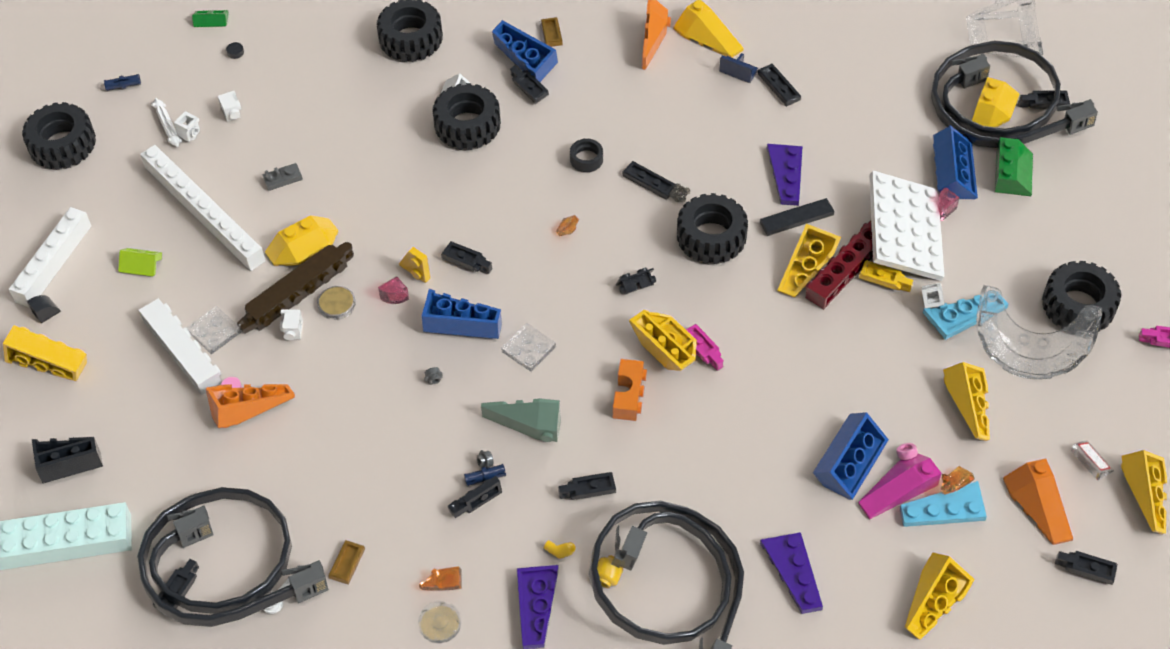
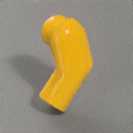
(560, 551)

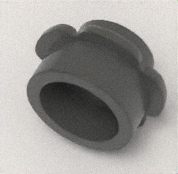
(433, 375)
(485, 459)

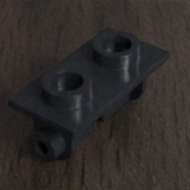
(628, 281)

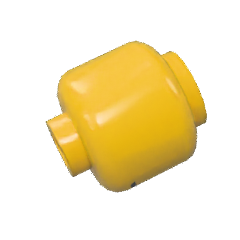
(608, 573)

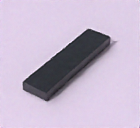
(797, 216)

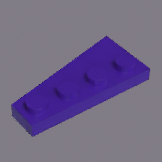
(786, 167)
(794, 569)
(536, 597)

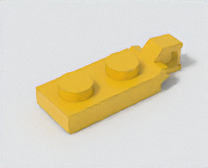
(885, 276)

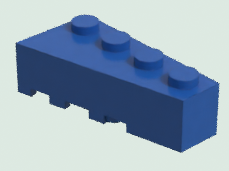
(525, 50)
(460, 317)

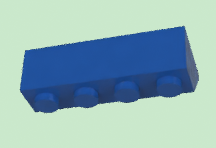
(955, 163)
(851, 455)

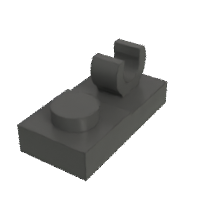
(282, 176)

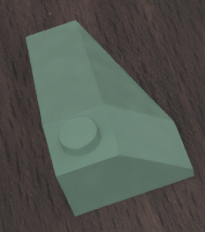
(535, 419)

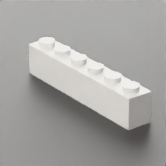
(50, 256)
(180, 345)

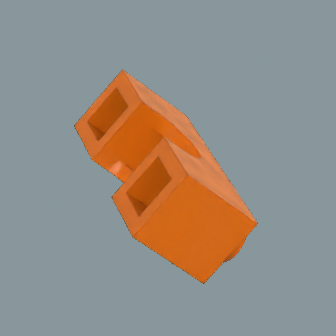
(627, 403)

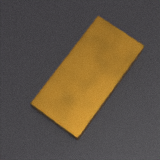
(551, 32)
(346, 562)

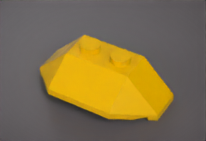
(995, 103)
(301, 241)
(665, 339)

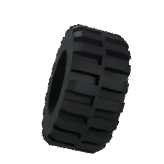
(409, 15)
(471, 132)
(62, 151)
(712, 246)
(1083, 278)

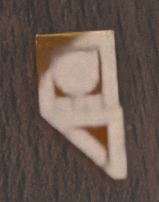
(956, 480)
(443, 580)

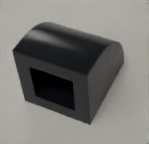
(43, 307)

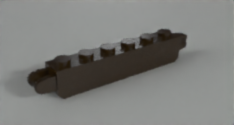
(295, 286)

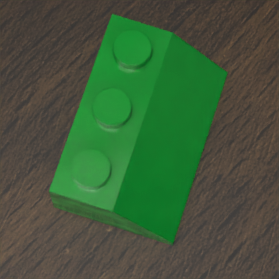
(1013, 168)

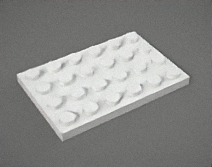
(906, 226)

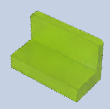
(138, 261)

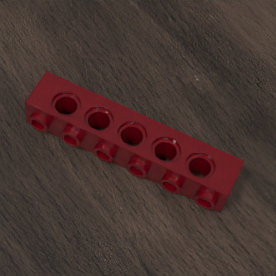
(841, 268)

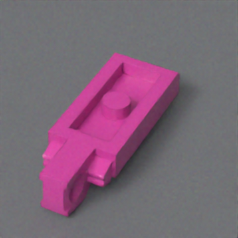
(1156, 336)
(706, 348)

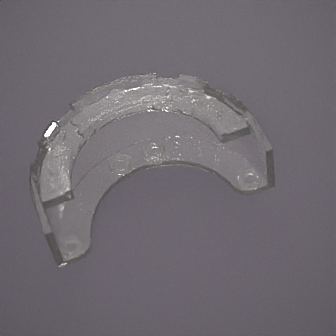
(1032, 353)

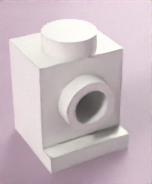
(230, 105)
(190, 130)
(933, 295)
(291, 324)

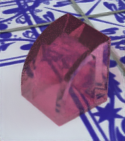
(947, 203)
(393, 291)

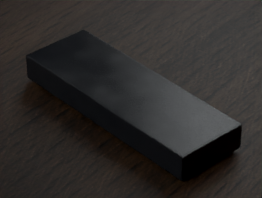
(779, 84)
(648, 179)

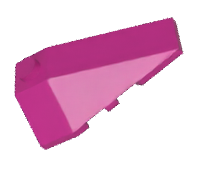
(901, 484)

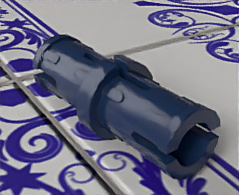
(122, 82)
(484, 474)

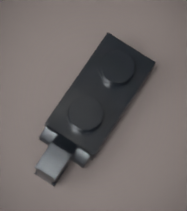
(528, 84)
(1042, 99)
(466, 258)
(588, 486)
(475, 498)
(1088, 566)
(181, 581)

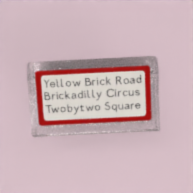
(1091, 459)

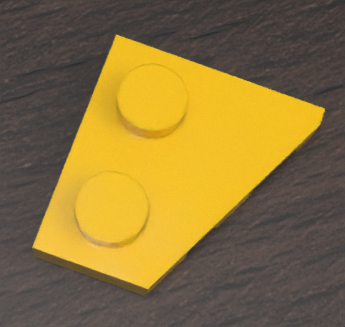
(416, 264)

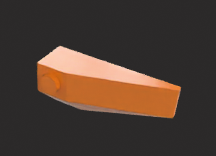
(655, 30)
(235, 405)
(1038, 494)

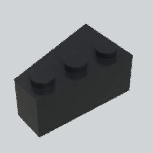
(65, 458)

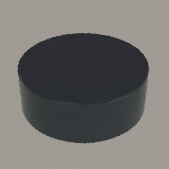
(235, 50)

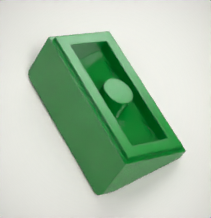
(210, 18)

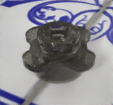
(679, 197)

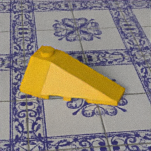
(704, 26)
(809, 256)
(968, 389)
(1146, 477)
(938, 588)

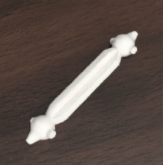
(166, 122)

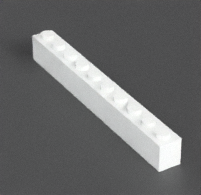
(203, 208)

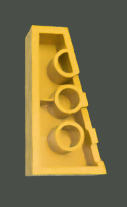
(43, 353)

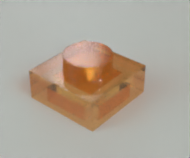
(567, 225)

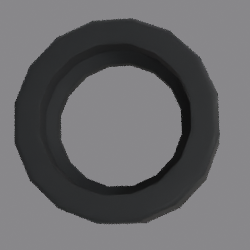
(586, 144)

